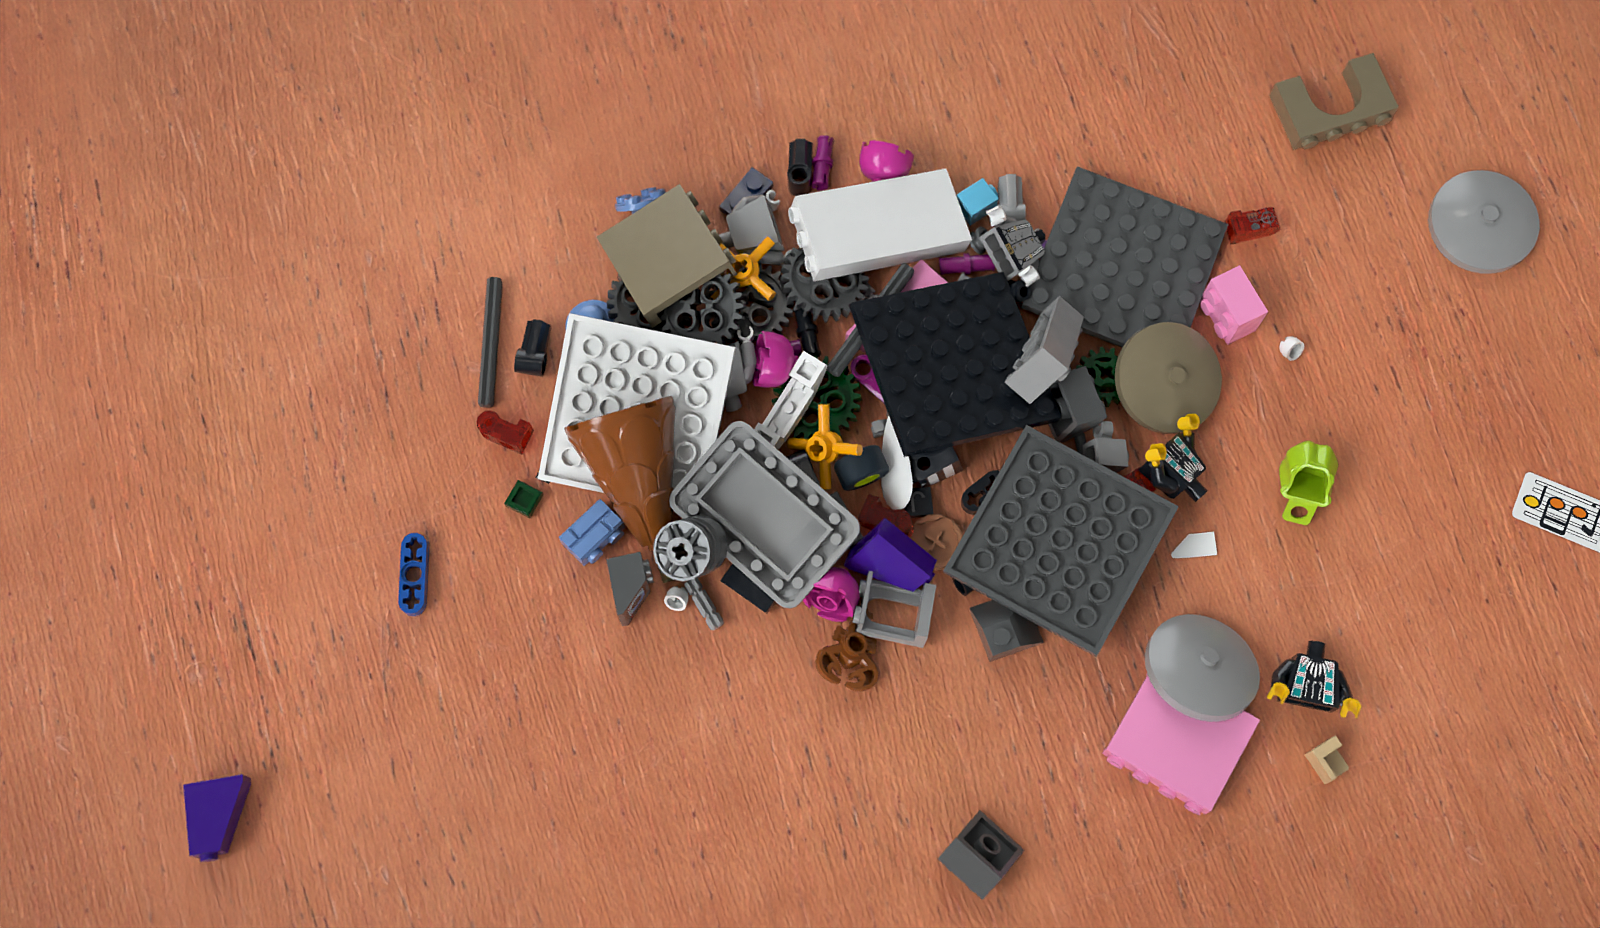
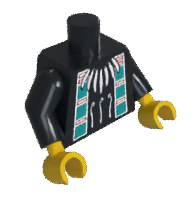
(1176, 464)
(1313, 683)

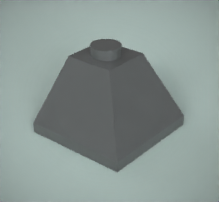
(1003, 630)

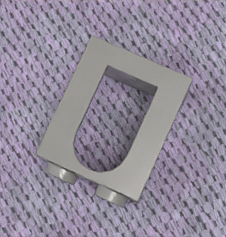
(876, 589)

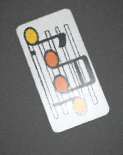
(1559, 510)

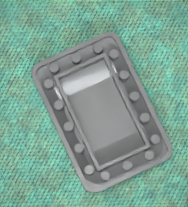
(773, 514)

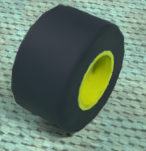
(861, 470)

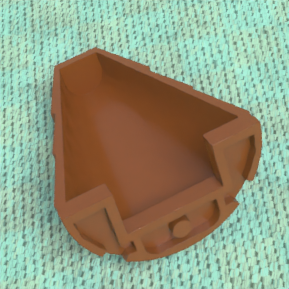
(632, 463)

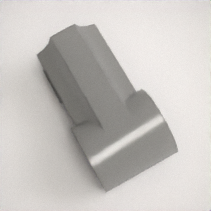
(1011, 196)

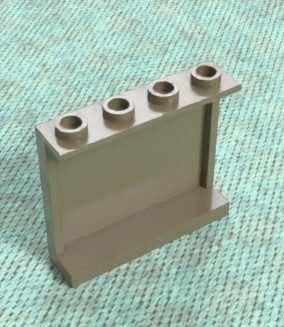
(665, 251)

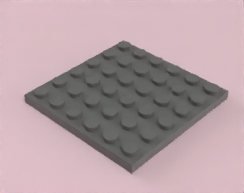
(1125, 258)
(1061, 540)

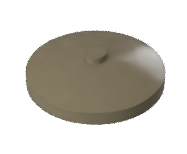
(1166, 375)

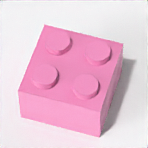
(1233, 305)

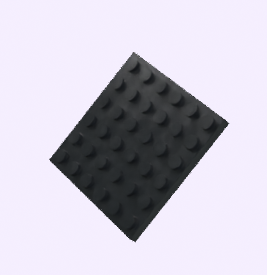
(946, 362)

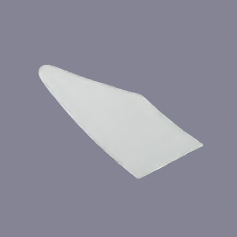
(1196, 546)

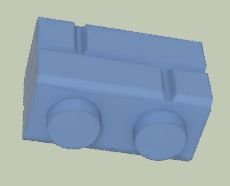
(592, 533)

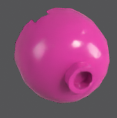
(884, 161)
(774, 360)
(834, 595)

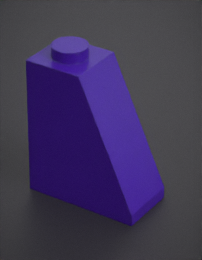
(891, 558)
(213, 814)

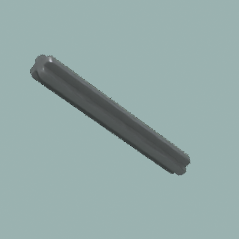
(854, 341)
(490, 342)

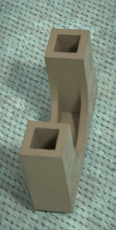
(1308, 125)

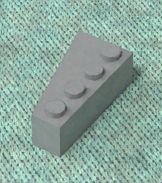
(1047, 351)

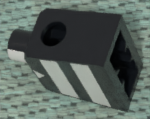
(942, 465)

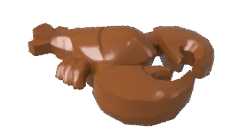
(850, 653)

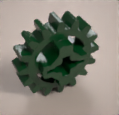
(1097, 368)

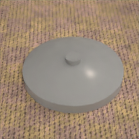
(1483, 221)
(1202, 667)

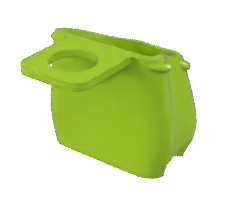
(1307, 479)

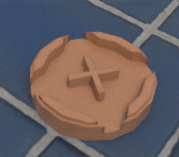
(937, 537)

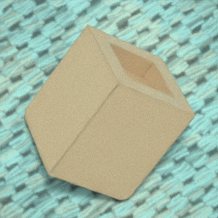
(1327, 760)

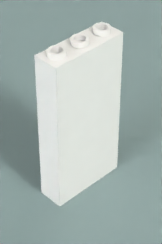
(879, 224)

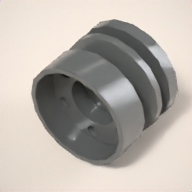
(702, 540)

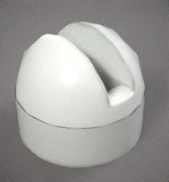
(1291, 348)
(671, 598)

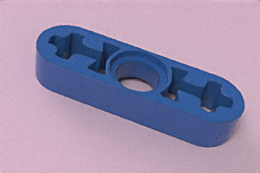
(406, 594)

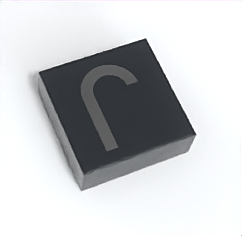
(920, 503)

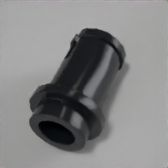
(1019, 290)

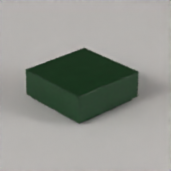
(523, 499)

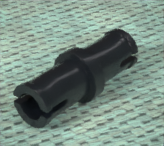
(807, 333)

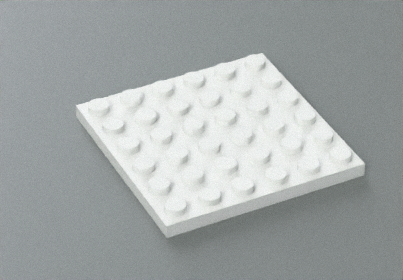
(622, 366)

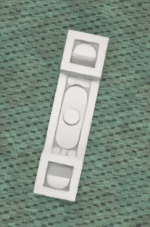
(793, 401)

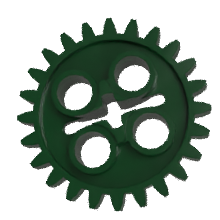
(838, 416)

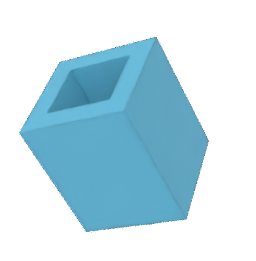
(977, 200)

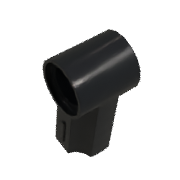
(800, 166)
(532, 356)

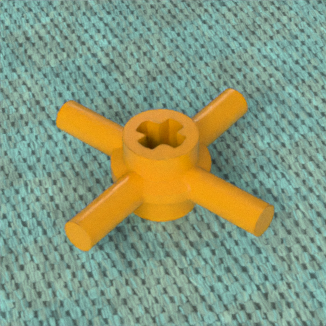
(750, 263)
(824, 446)

